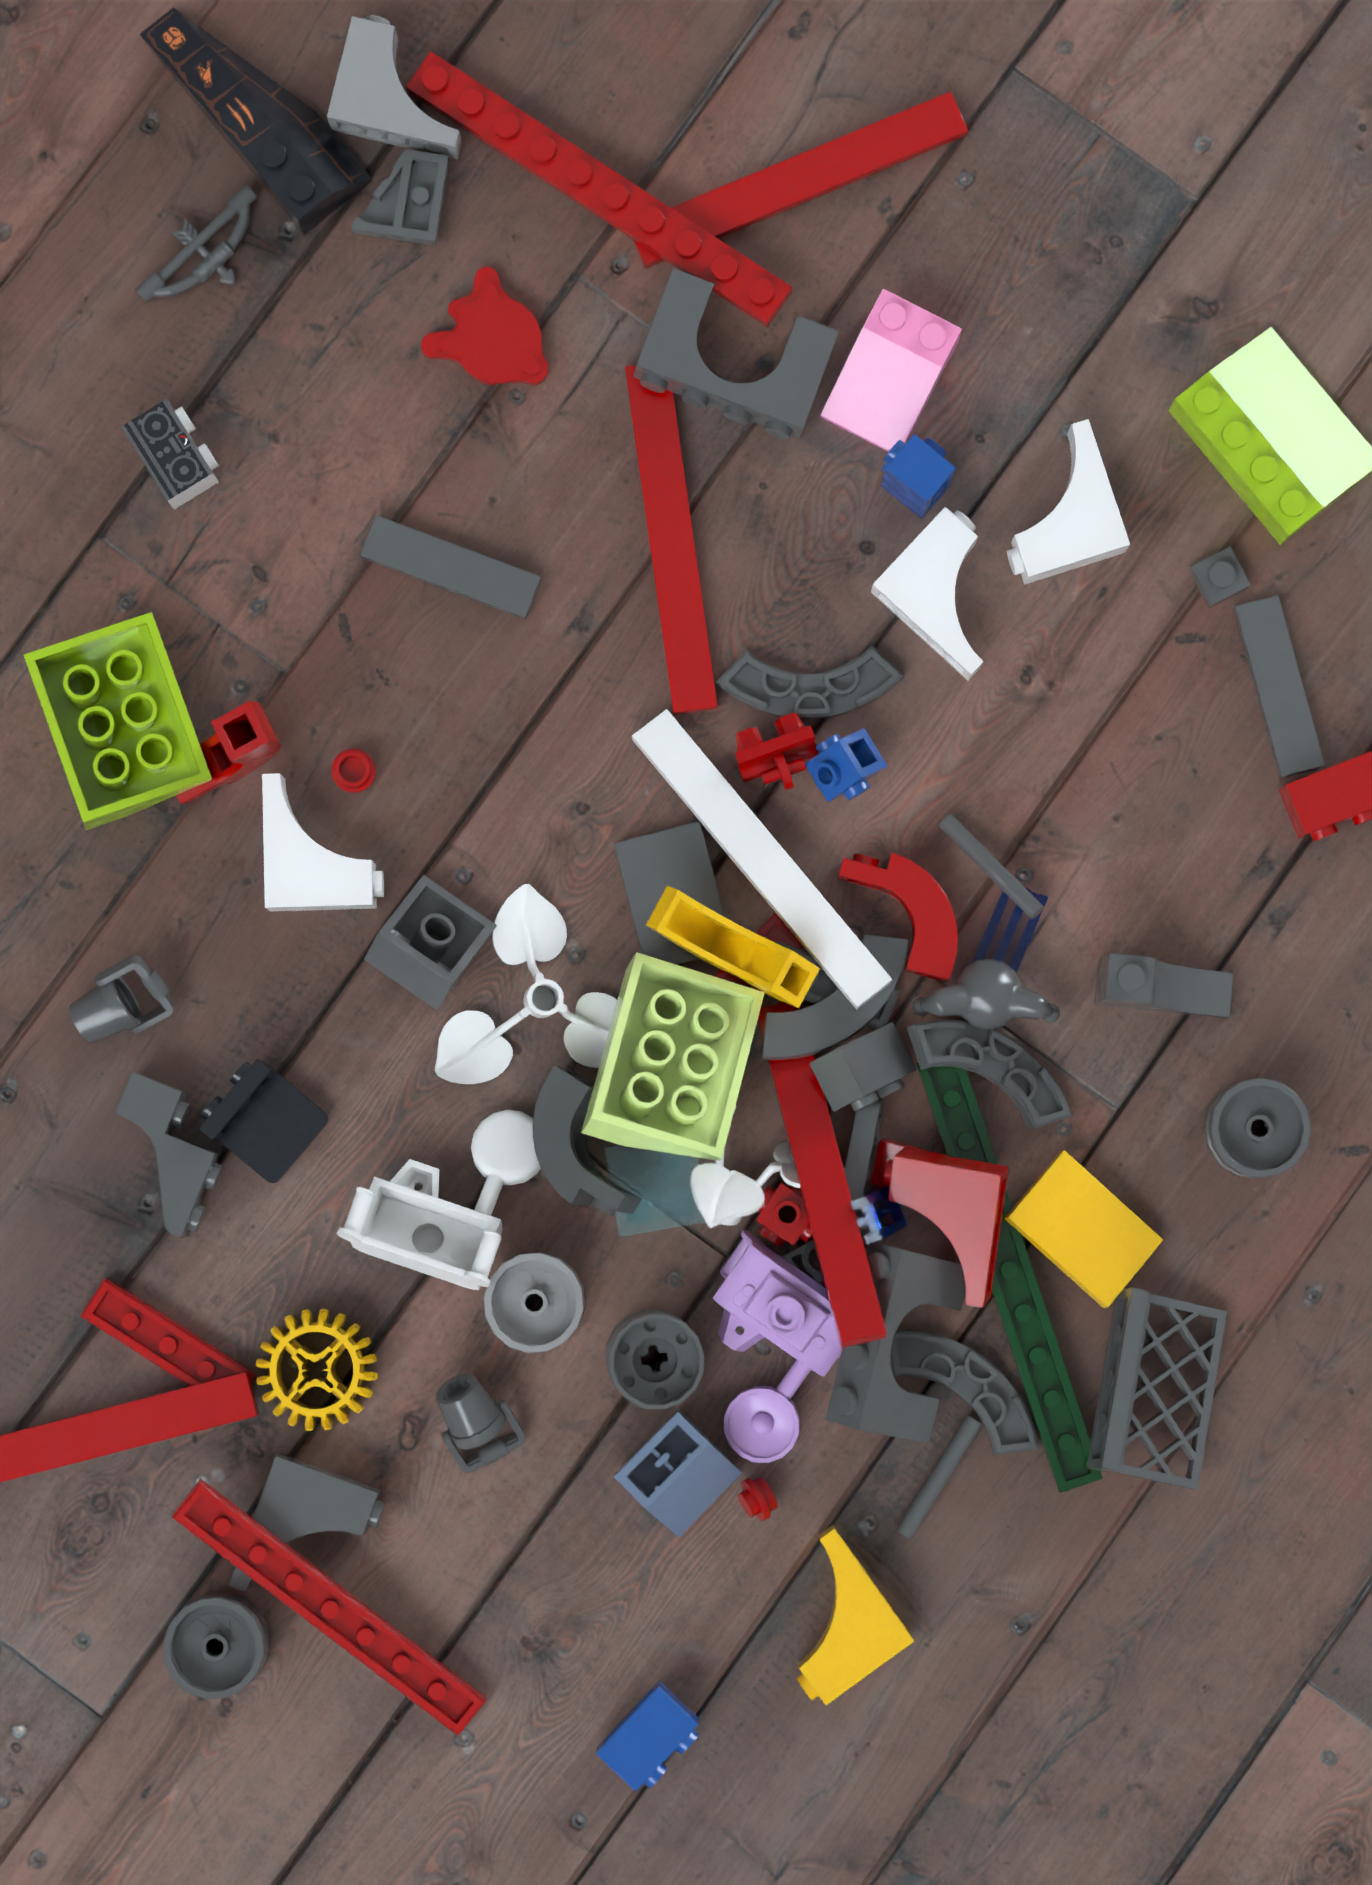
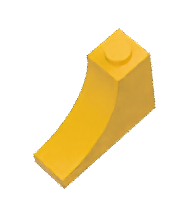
(860, 1630)

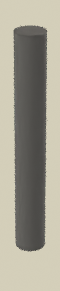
(991, 866)
(939, 1477)

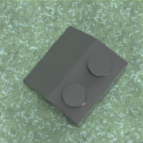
(429, 942)

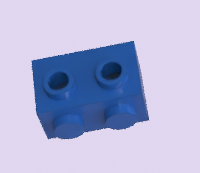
(917, 474)
(649, 1737)

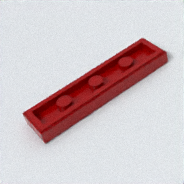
(158, 1336)

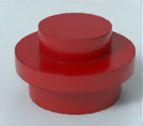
(353, 770)
(757, 1498)

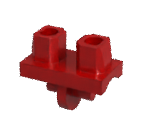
(778, 756)

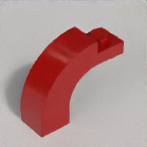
(239, 747)
(929, 910)

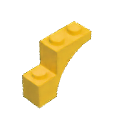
(732, 947)

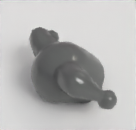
(987, 998)

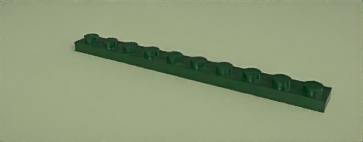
(1017, 1292)

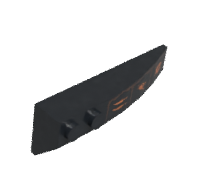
(263, 122)

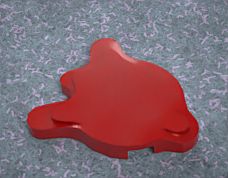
(492, 337)

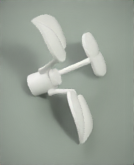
(525, 931)
(729, 1195)

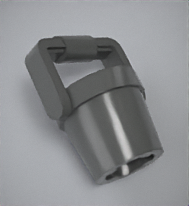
(113, 1006)
(474, 1420)

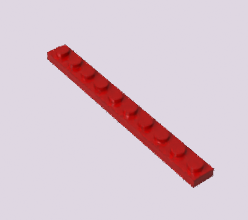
(598, 188)

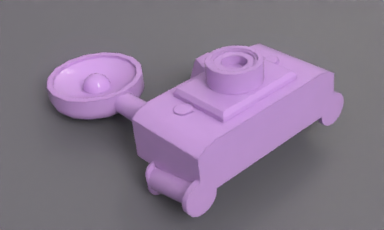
(792, 1312)

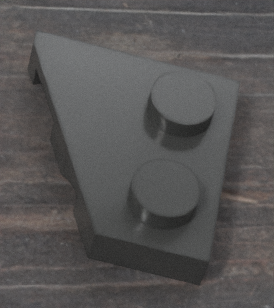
(408, 201)

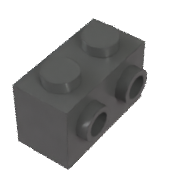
(862, 1067)

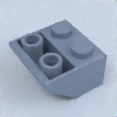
(677, 1473)

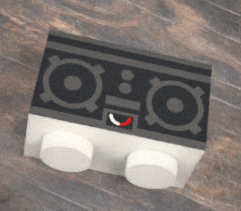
(171, 454)

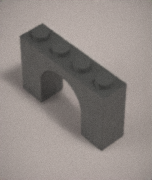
(674, 364)
(864, 1385)

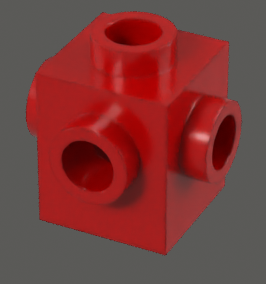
(773, 1227)

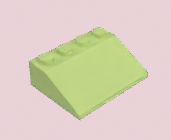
(673, 1060)

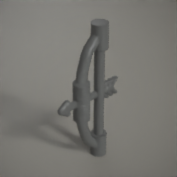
(213, 261)

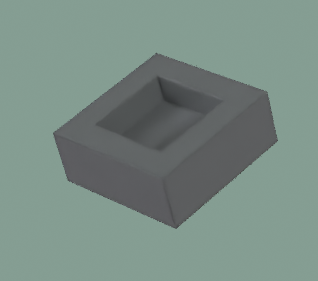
(1219, 577)

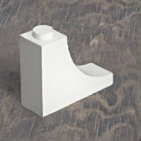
(1082, 525)
(922, 588)
(303, 873)

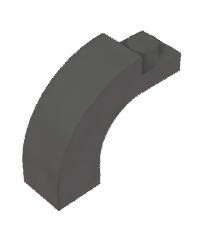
(564, 1149)

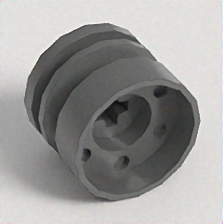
(676, 1373)

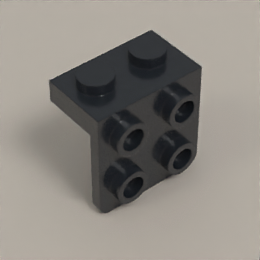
(264, 1120)

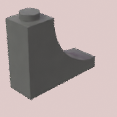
(1161, 987)
(310, 1500)

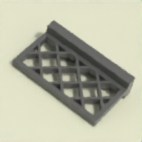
(1120, 1380)

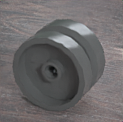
(1280, 1116)
(240, 1629)

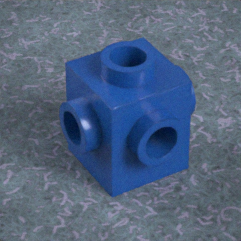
(845, 765)

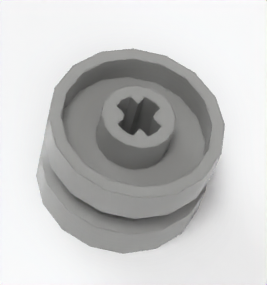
(523, 1326)

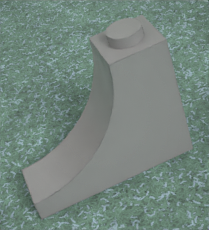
(371, 99)

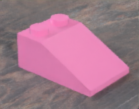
(891, 371)

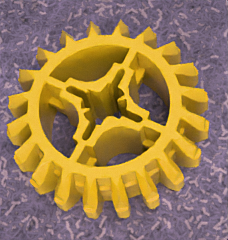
(301, 1354)

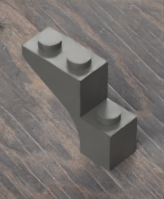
(182, 1166)

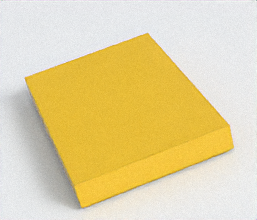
(1083, 1229)

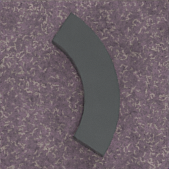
(810, 695)
(834, 1018)
(998, 1060)
(973, 1379)

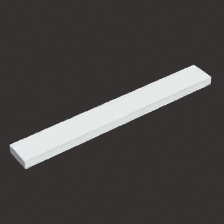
(762, 859)

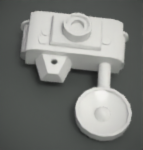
(437, 1235)

